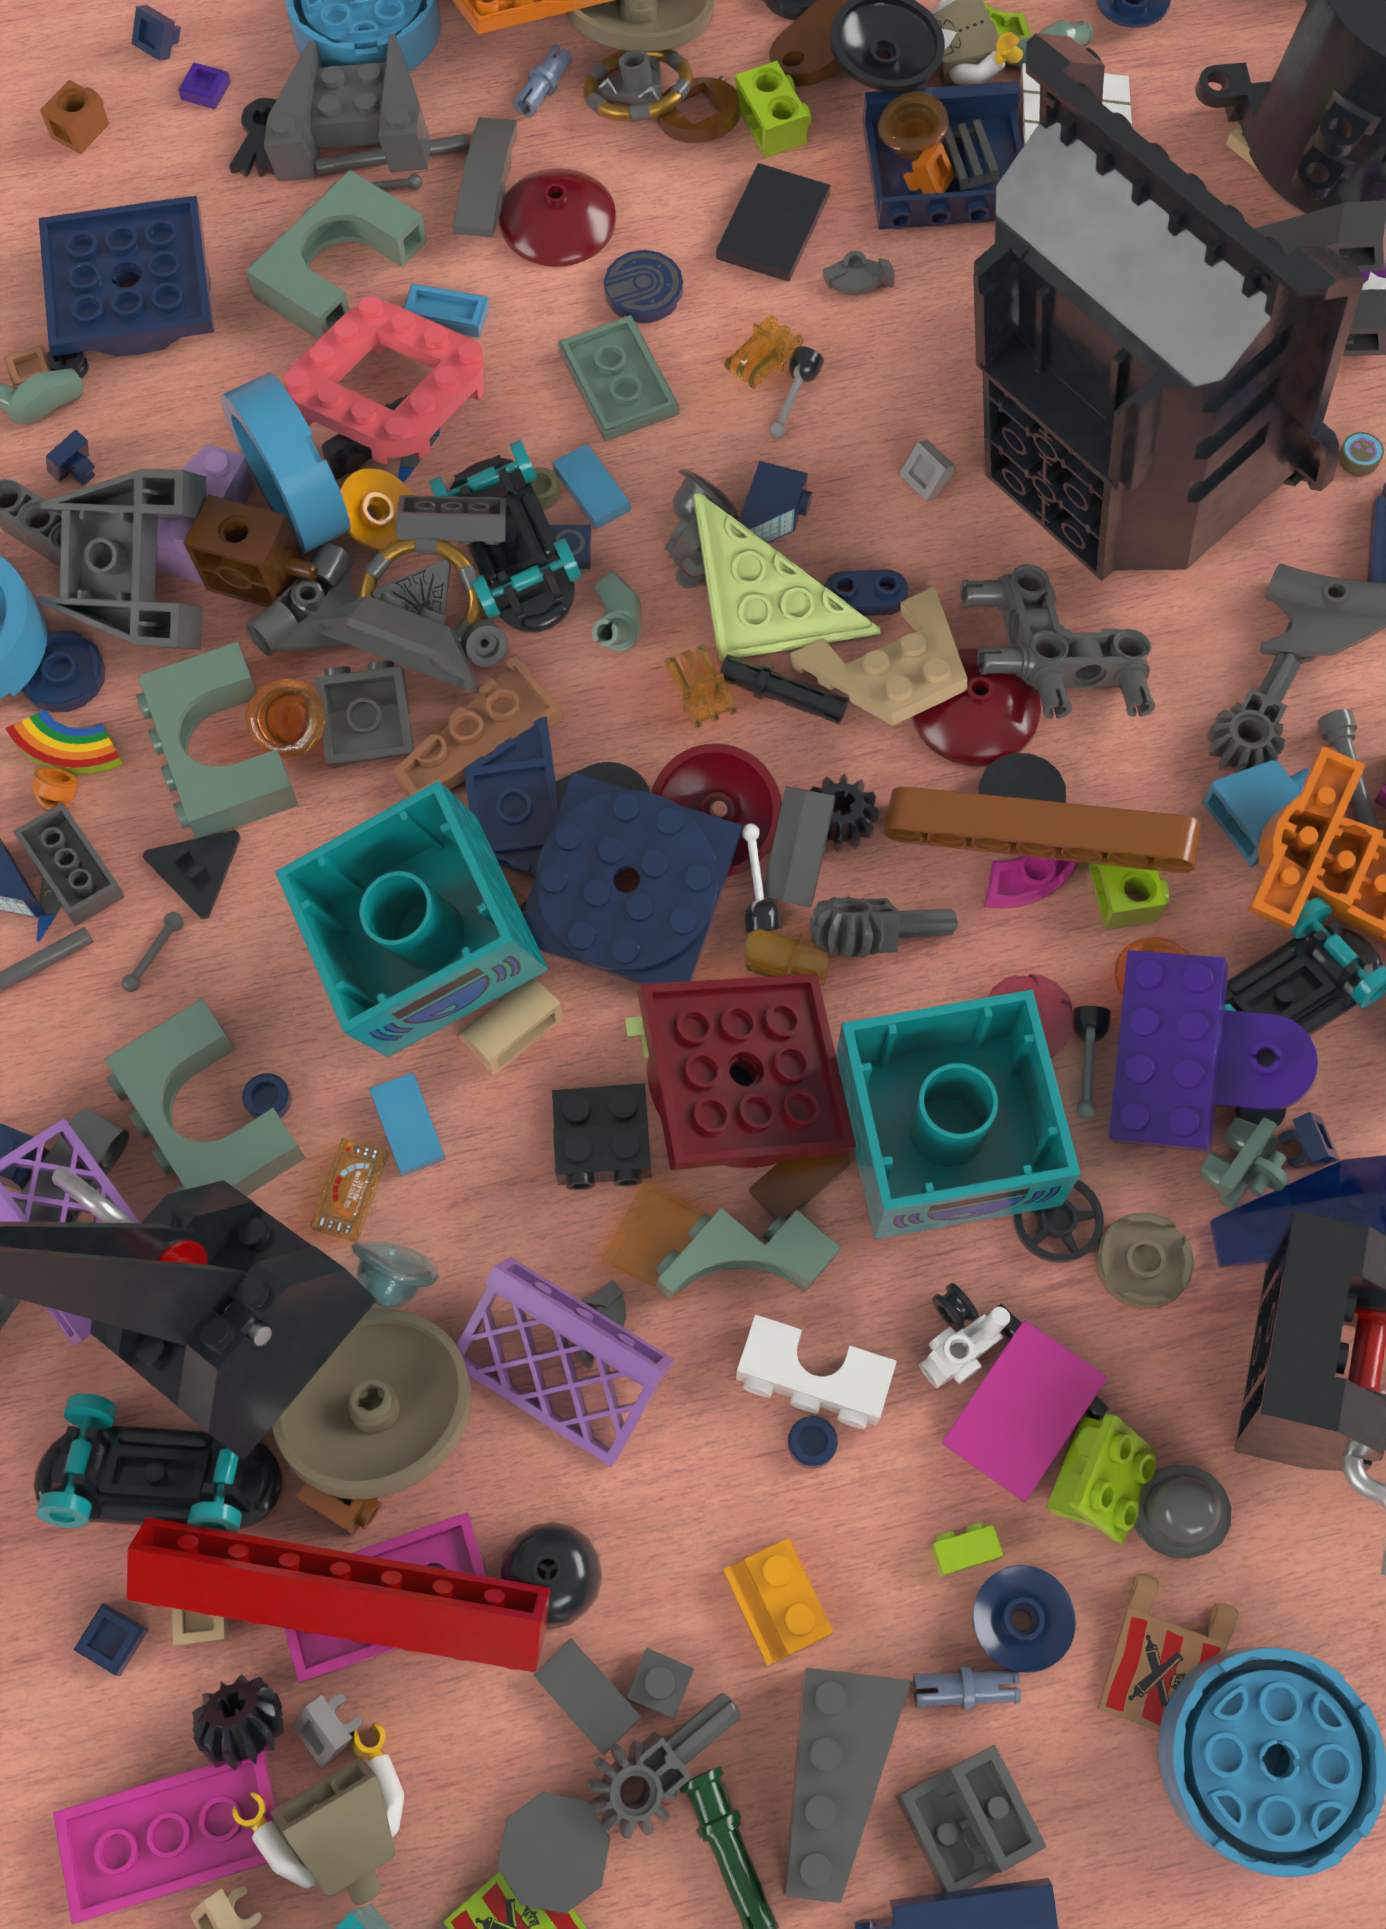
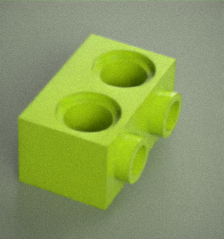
(772, 109)
(1116, 907)

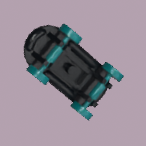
(530, 573)
(1312, 975)
(149, 1472)

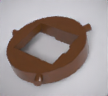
(725, 101)

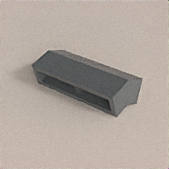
(799, 846)

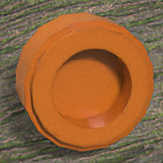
(53, 785)

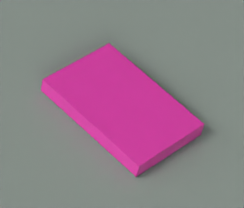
(1024, 1410)

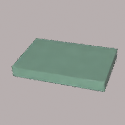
(618, 378)

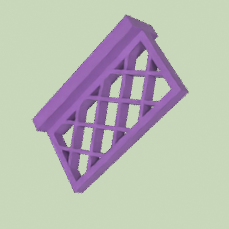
(73, 1326)
(584, 1327)

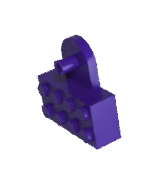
(1190, 1054)

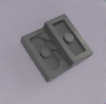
(971, 1821)

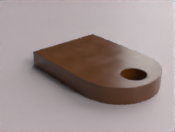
(809, 44)

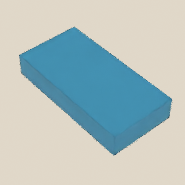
(452, 309)
(591, 486)
(407, 1124)

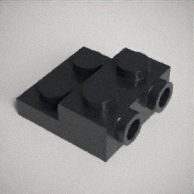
(601, 1136)

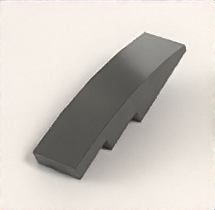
(485, 177)

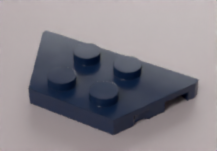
(516, 797)

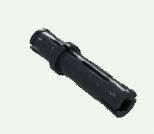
(791, 692)

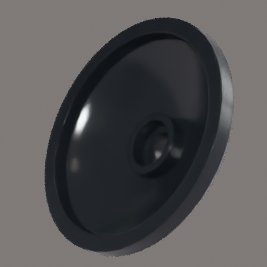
(887, 43)

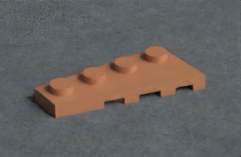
(499, 712)

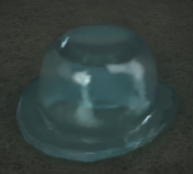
(393, 1271)

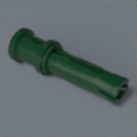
(720, 1828)

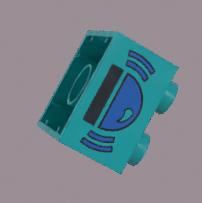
(410, 921)
(955, 1114)

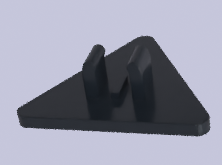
(196, 868)

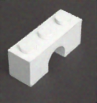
(853, 1392)

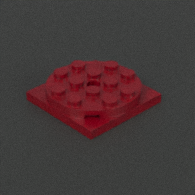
(773, 1032)

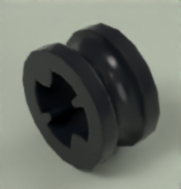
(78, 362)
(955, 1307)

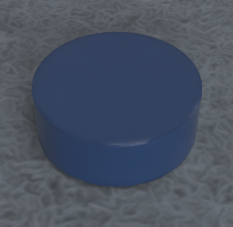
(265, 1093)
(812, 1442)

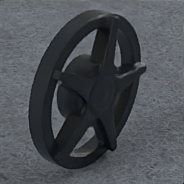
(1060, 1223)

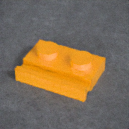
(778, 1601)

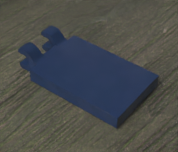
(1000, 1906)

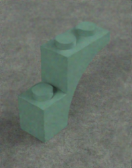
(793, 1252)

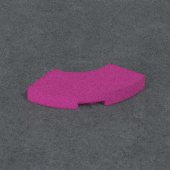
(1025, 880)

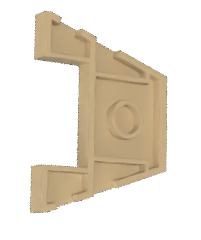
(899, 676)

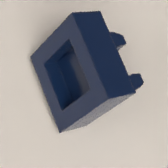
(154, 32)
(71, 458)
(1314, 1141)

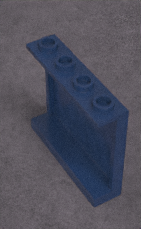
(903, 208)

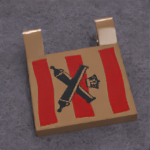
(1157, 1656)

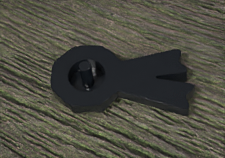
(254, 124)

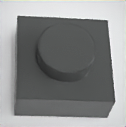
(660, 1683)

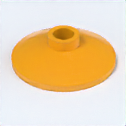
(380, 493)

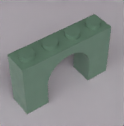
(347, 213)
(210, 796)
(152, 1074)

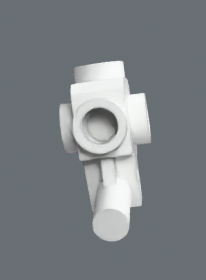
(957, 1353)

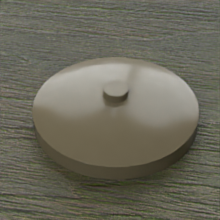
(644, 23)
(378, 1409)

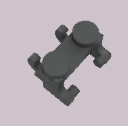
(686, 552)

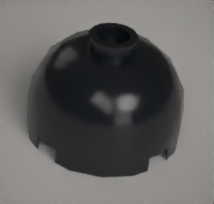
(577, 1563)

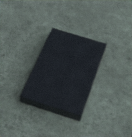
(773, 222)

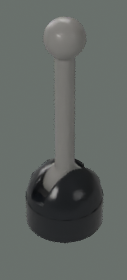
(803, 367)
(1090, 1025)

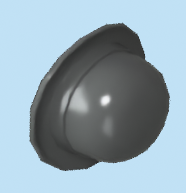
(693, 484)
(1183, 1512)

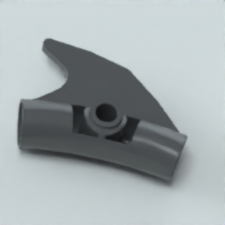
(1324, 612)
(287, 620)

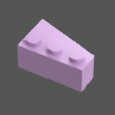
(226, 478)

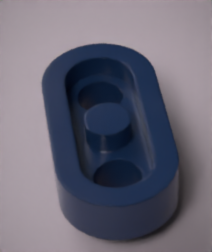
(866, 590)

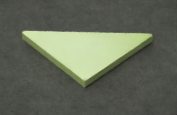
(762, 597)

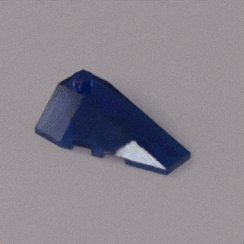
(1343, 1191)

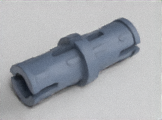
(542, 81)
(966, 1688)

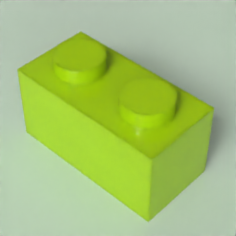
(966, 1550)

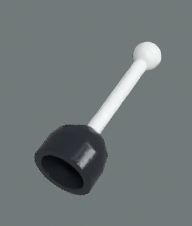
(761, 913)

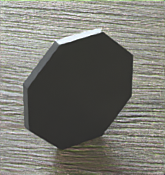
(553, 1852)

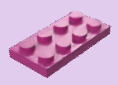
(440, 1545)
(161, 1837)

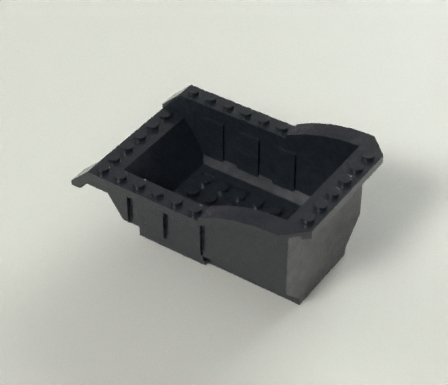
(1144, 339)

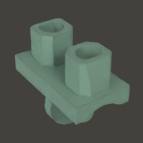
(1252, 1166)

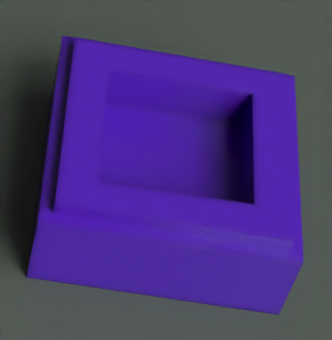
(204, 85)

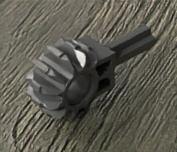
(1255, 720)
(872, 926)
(660, 1766)

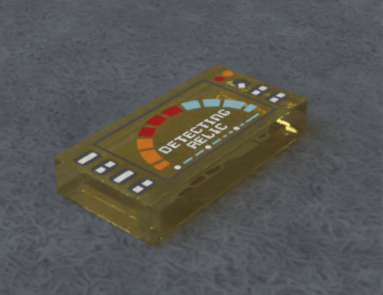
(349, 1190)

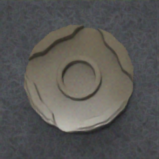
(1144, 1261)

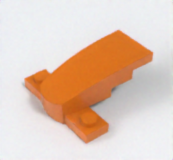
(1322, 854)

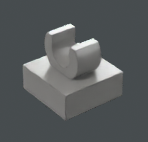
(927, 470)
(323, 1731)

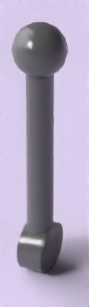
(414, 182)
(173, 923)

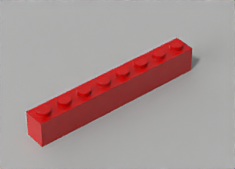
(338, 1594)

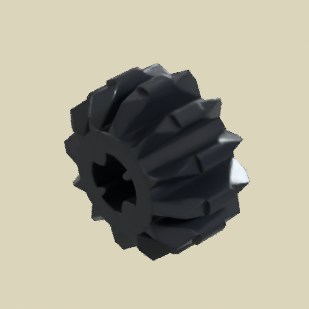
(858, 806)
(238, 1722)

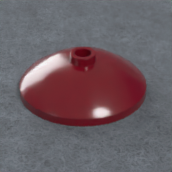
(557, 217)
(984, 727)
(726, 775)

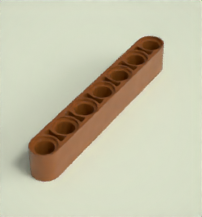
(1044, 829)

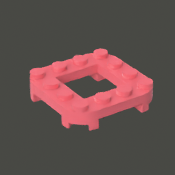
(374, 328)

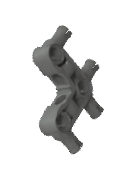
(1053, 656)

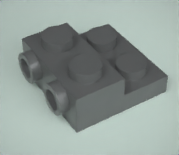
(365, 713)

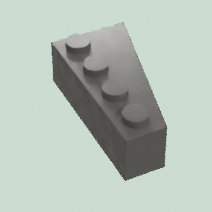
(838, 1766)

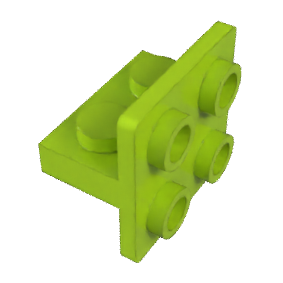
(1104, 1477)

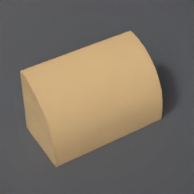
(512, 1025)

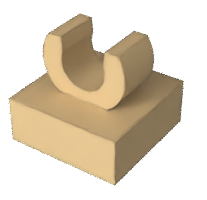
(219, 1913)

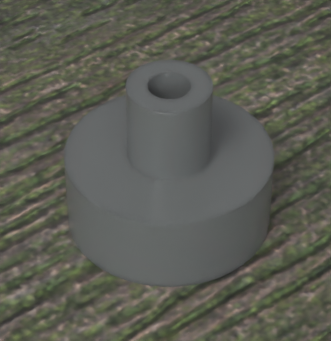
(484, 643)

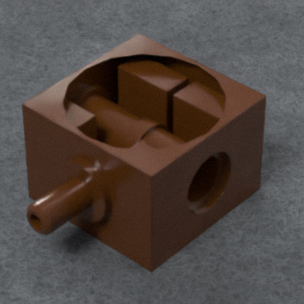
(245, 551)

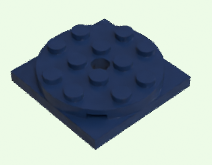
(100, 250)
(661, 924)

